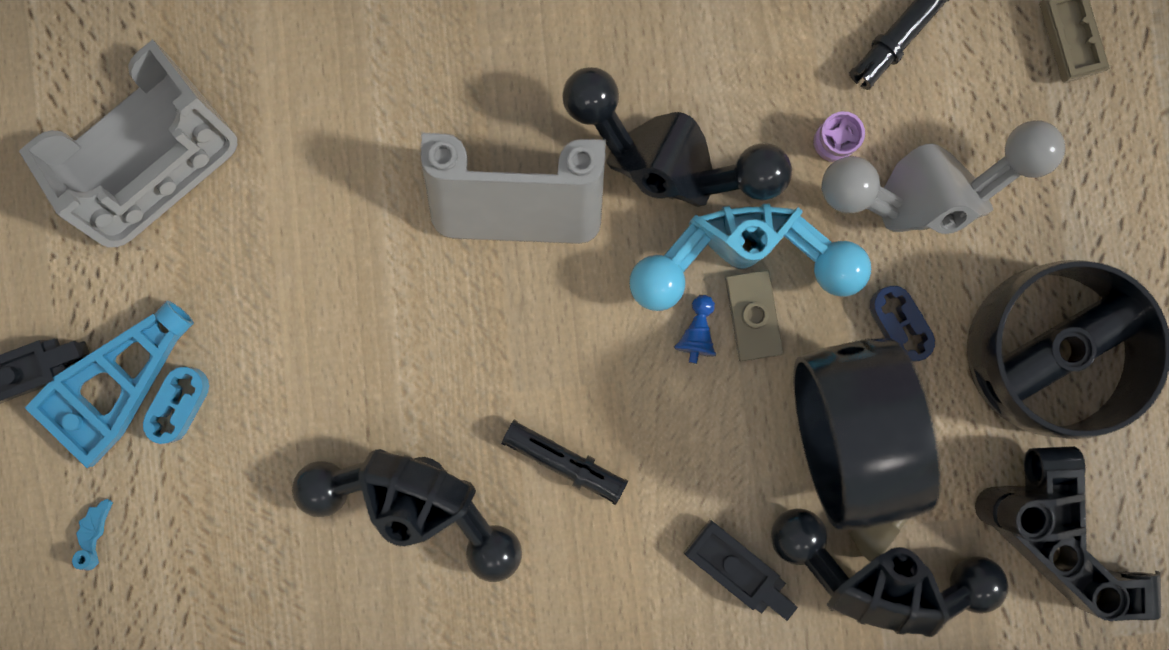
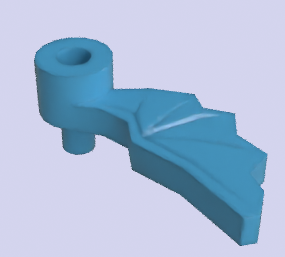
(90, 531)

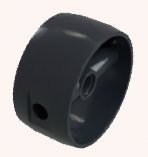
(1122, 315)
(866, 433)

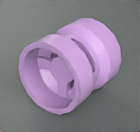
(843, 129)

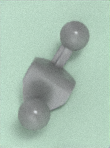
(934, 188)

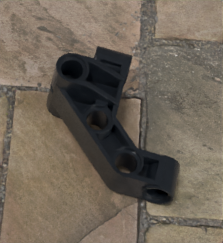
(1052, 516)

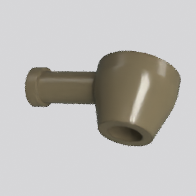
(876, 539)

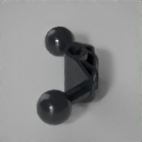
(670, 151)
(409, 505)
(894, 588)

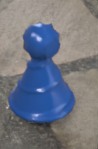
(697, 337)

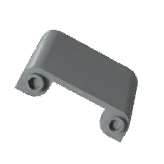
(135, 156)
(514, 204)

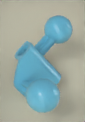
(839, 266)

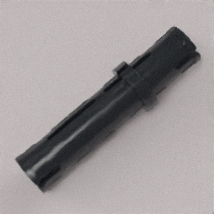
(889, 48)
(565, 462)

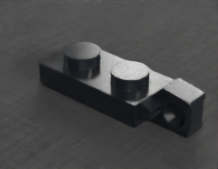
(36, 365)
(739, 570)

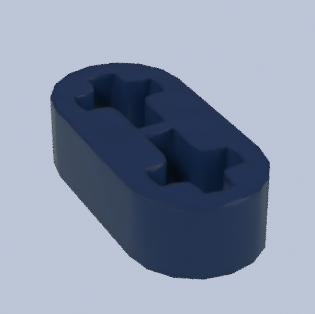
(910, 317)

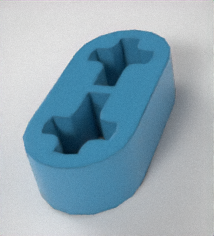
(168, 398)

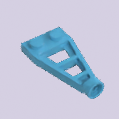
(74, 419)

